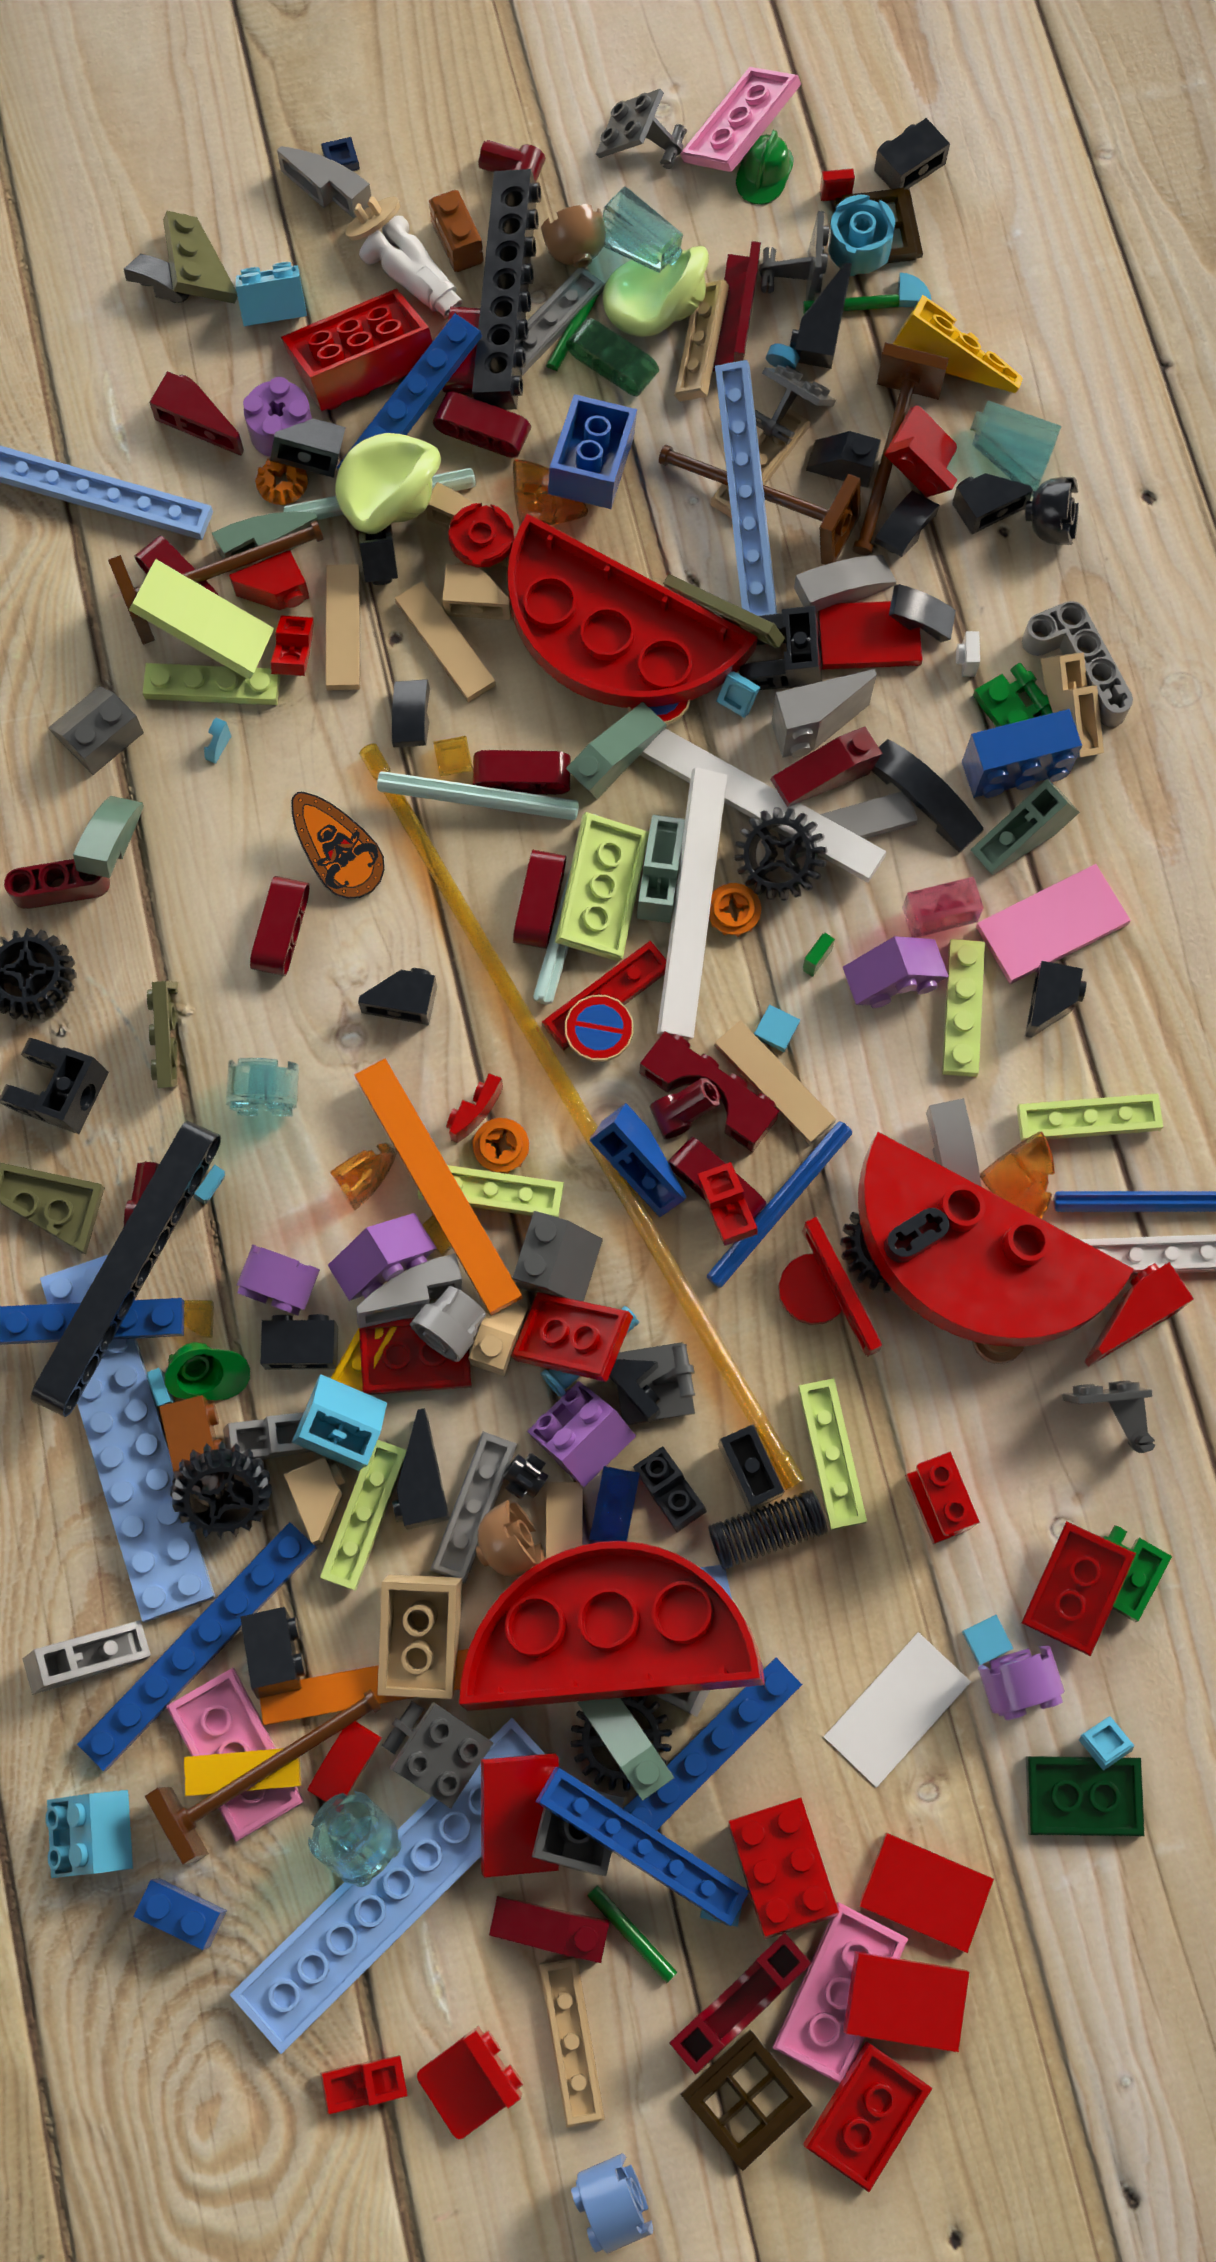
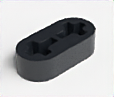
(920, 1241)

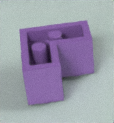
(895, 968)
(380, 1255)

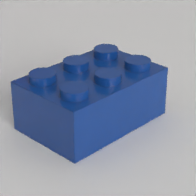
(592, 451)
(1021, 754)

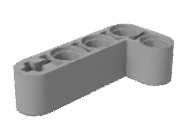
(1113, 693)

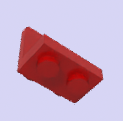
(923, 453)
(470, 2082)

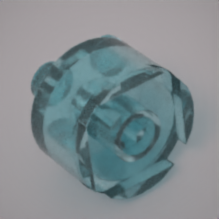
(262, 1085)
(354, 1838)

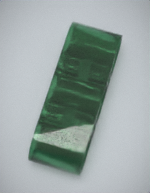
(612, 357)

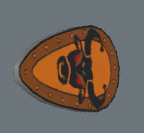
(336, 847)

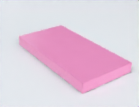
(740, 119)
(1053, 923)
(224, 1720)
(816, 2017)

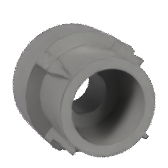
(449, 1323)

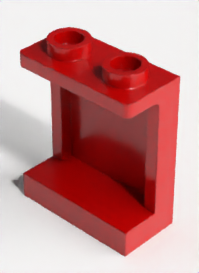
(942, 1498)

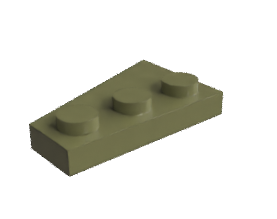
(194, 261)
(165, 1019)
(52, 1202)

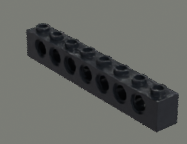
(506, 287)

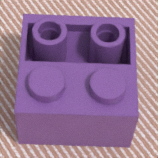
(581, 1433)

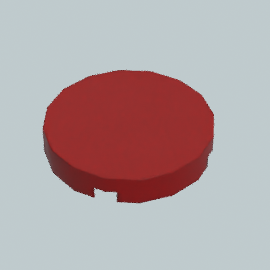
(481, 535)
(807, 1293)

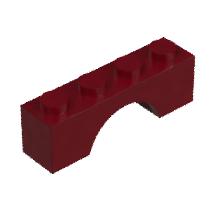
(674, 1065)
(740, 2003)

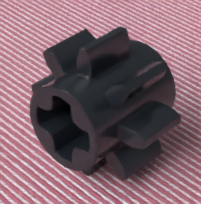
(525, 1476)

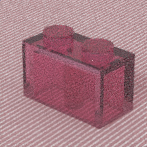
(942, 907)

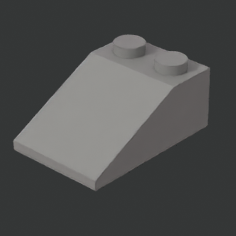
(816, 711)

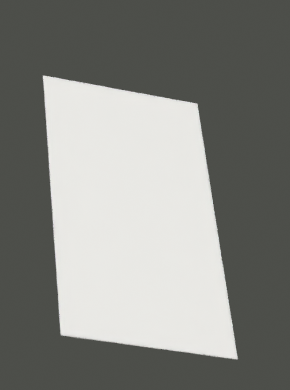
(897, 1709)

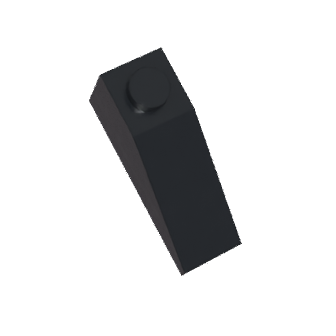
(821, 323)
(420, 1484)

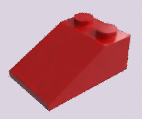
(1150, 1301)

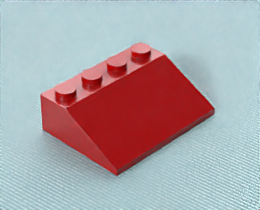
(358, 349)

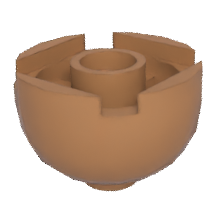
(575, 235)
(507, 1541)

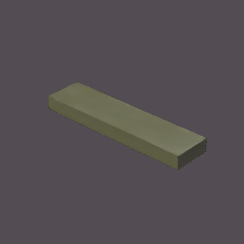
(763, 629)

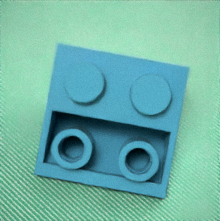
(270, 294)
(341, 1423)
(89, 1834)

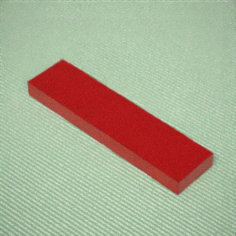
(621, 982)
(841, 1287)

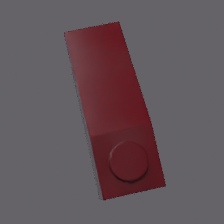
(188, 409)
(828, 767)
(549, 1929)

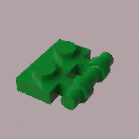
(1001, 698)
(1142, 1576)

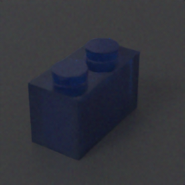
(614, 1505)

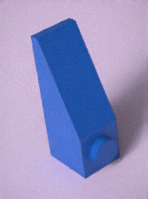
(638, 1159)

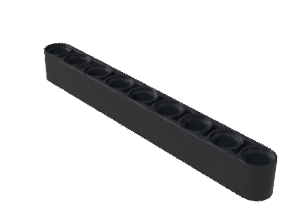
(125, 1269)

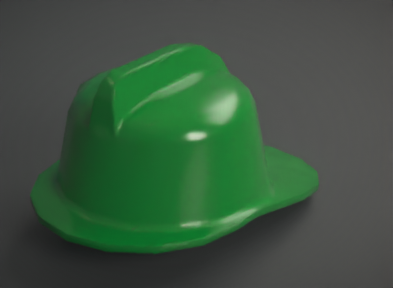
(764, 170)
(206, 1372)

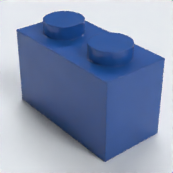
(180, 1913)

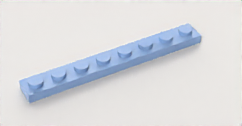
(746, 488)
(104, 493)

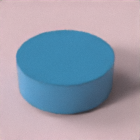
(782, 355)

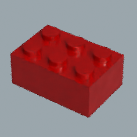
(783, 1868)

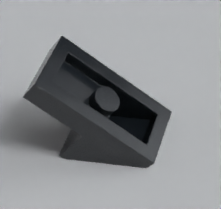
(628, 1376)

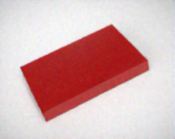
(866, 637)
(572, 1336)
(407, 1363)
(1078, 1588)
(511, 1813)
(926, 1892)
(906, 2001)
(867, 2116)

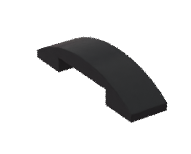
(929, 793)

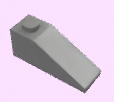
(85, 1656)

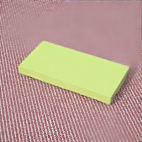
(202, 619)
(602, 887)

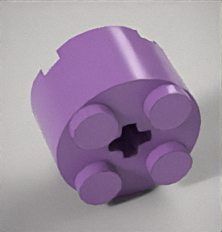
(273, 408)
(278, 1278)
(1022, 1682)

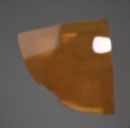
(532, 496)
(363, 1173)
(1023, 1175)

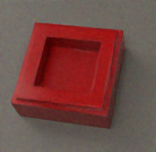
(836, 183)

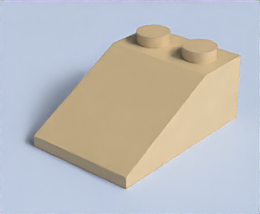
(419, 1636)

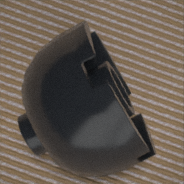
(1054, 511)

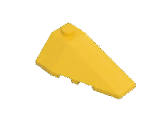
(933, 332)

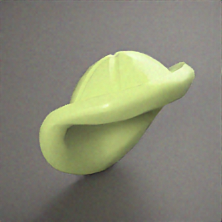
(650, 301)
(386, 481)

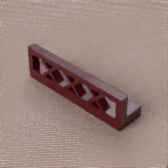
(741, 277)

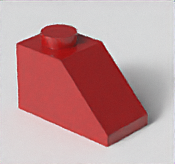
(272, 582)

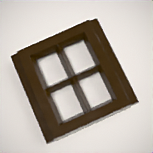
(906, 222)
(771, 2126)

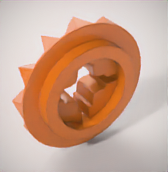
(284, 492)
(743, 898)
(492, 1132)

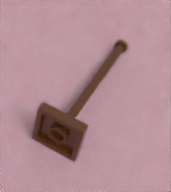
(912, 374)
(836, 521)
(211, 570)
(180, 1822)

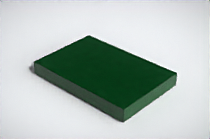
(1082, 1798)

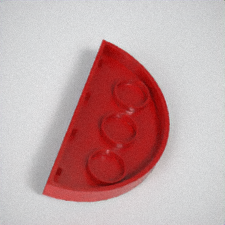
(612, 628)
(996, 1270)
(608, 1627)

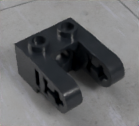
(803, 655)
(70, 1091)

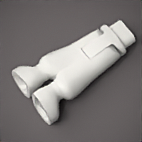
(410, 265)

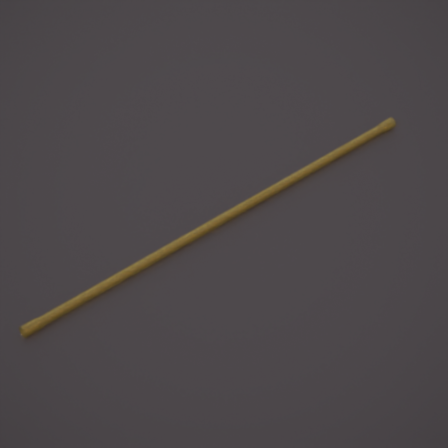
(780, 1457)

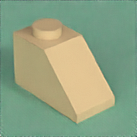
(473, 594)
(497, 1339)
(316, 1495)

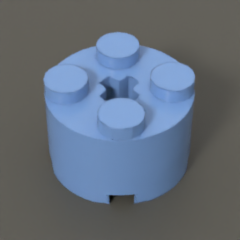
(612, 2204)

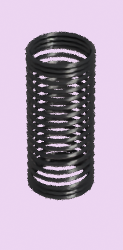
(811, 1514)

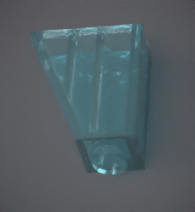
(640, 232)
(1015, 442)

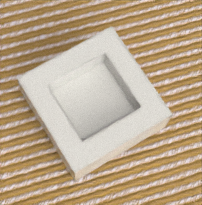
(969, 653)

